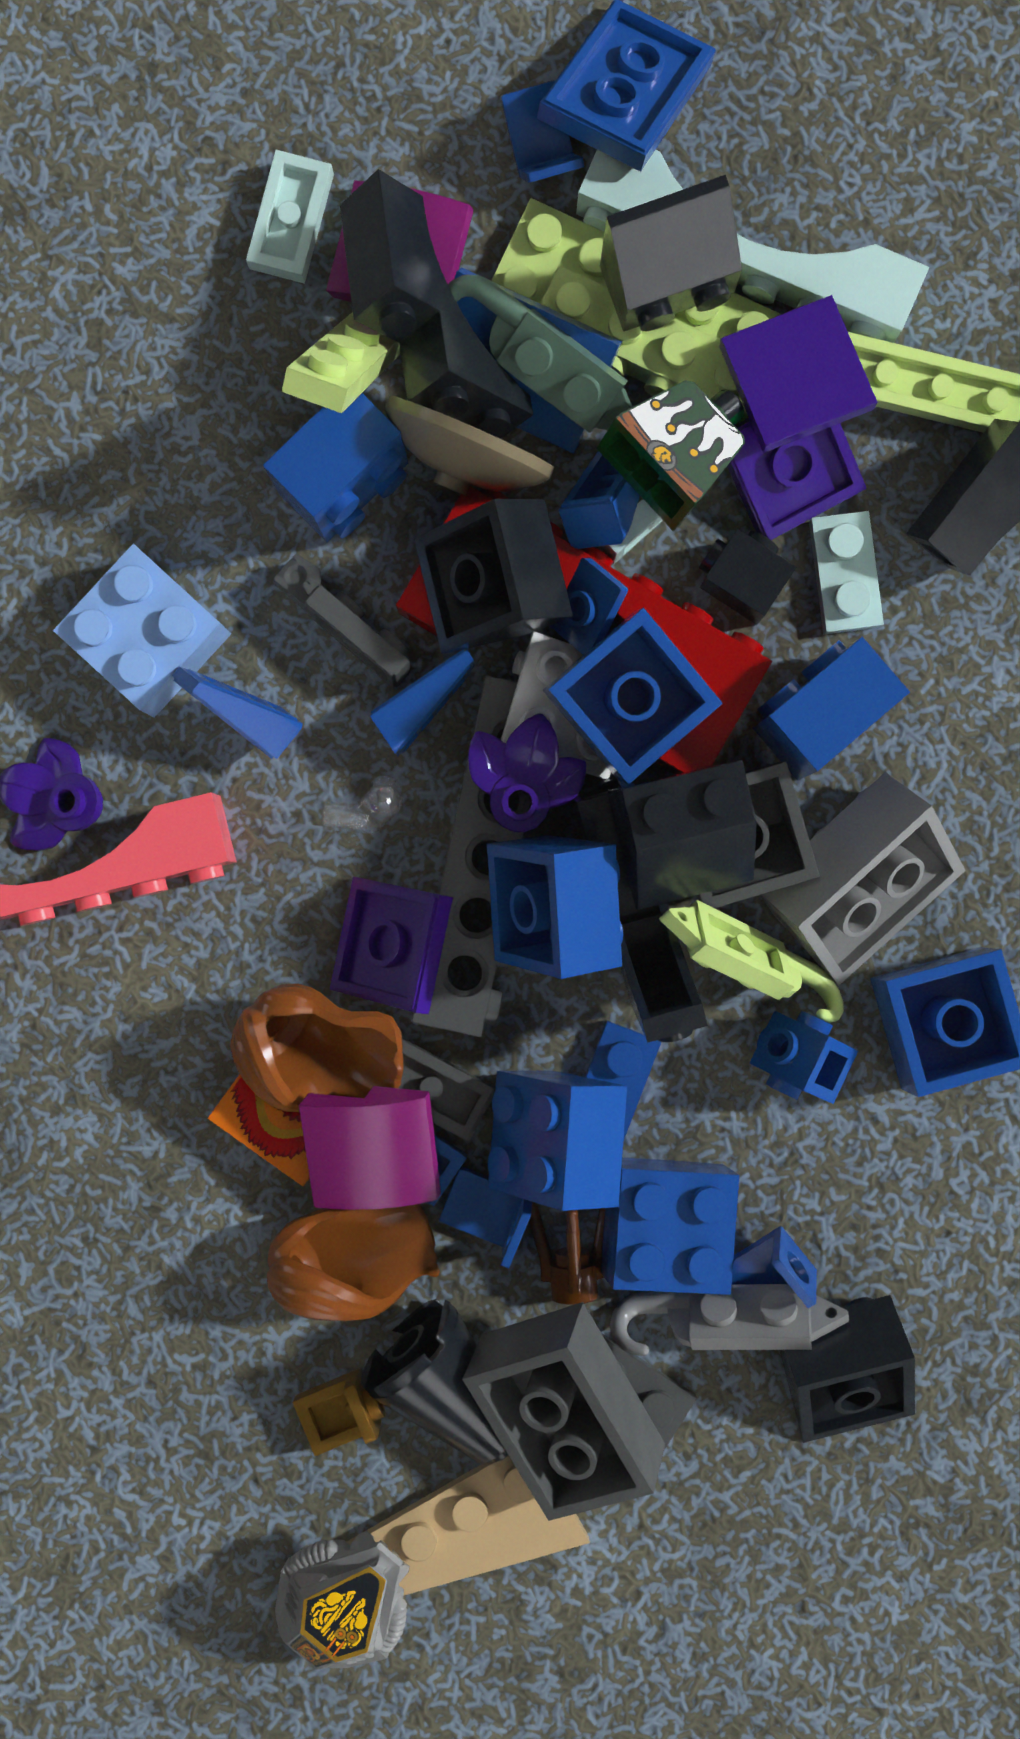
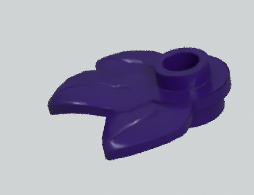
(528, 764)
(40, 795)

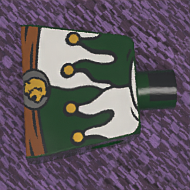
(675, 446)

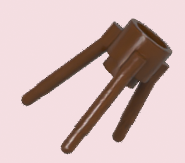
(572, 1271)

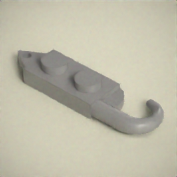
(745, 1320)

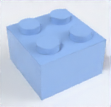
(140, 630)

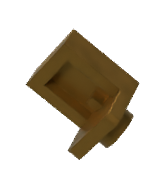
(338, 1413)

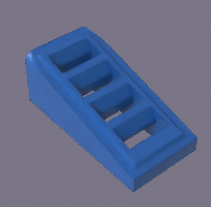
(599, 506)
(412, 709)
(254, 718)

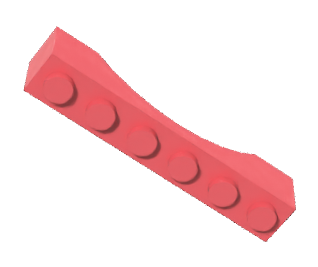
(169, 843)

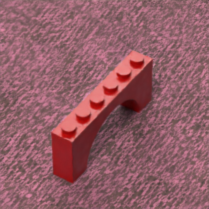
(725, 662)

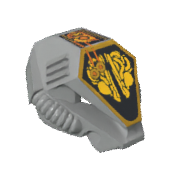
(342, 1602)

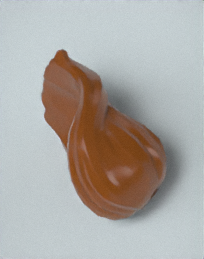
(306, 1044)
(349, 1261)

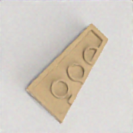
(474, 1528)

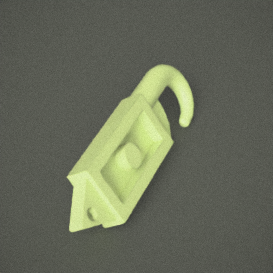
(750, 956)

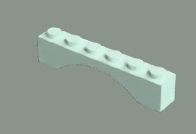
(868, 284)

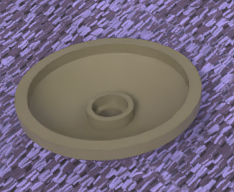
(463, 452)

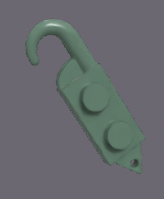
(547, 357)

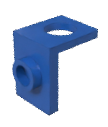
(537, 147)
(594, 604)
(486, 1212)
(776, 1261)

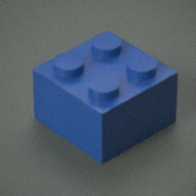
(339, 466)
(632, 696)
(838, 703)
(555, 905)
(950, 1020)
(557, 1139)
(672, 1228)

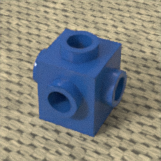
(803, 1056)

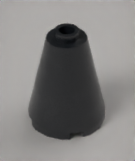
(424, 1381)

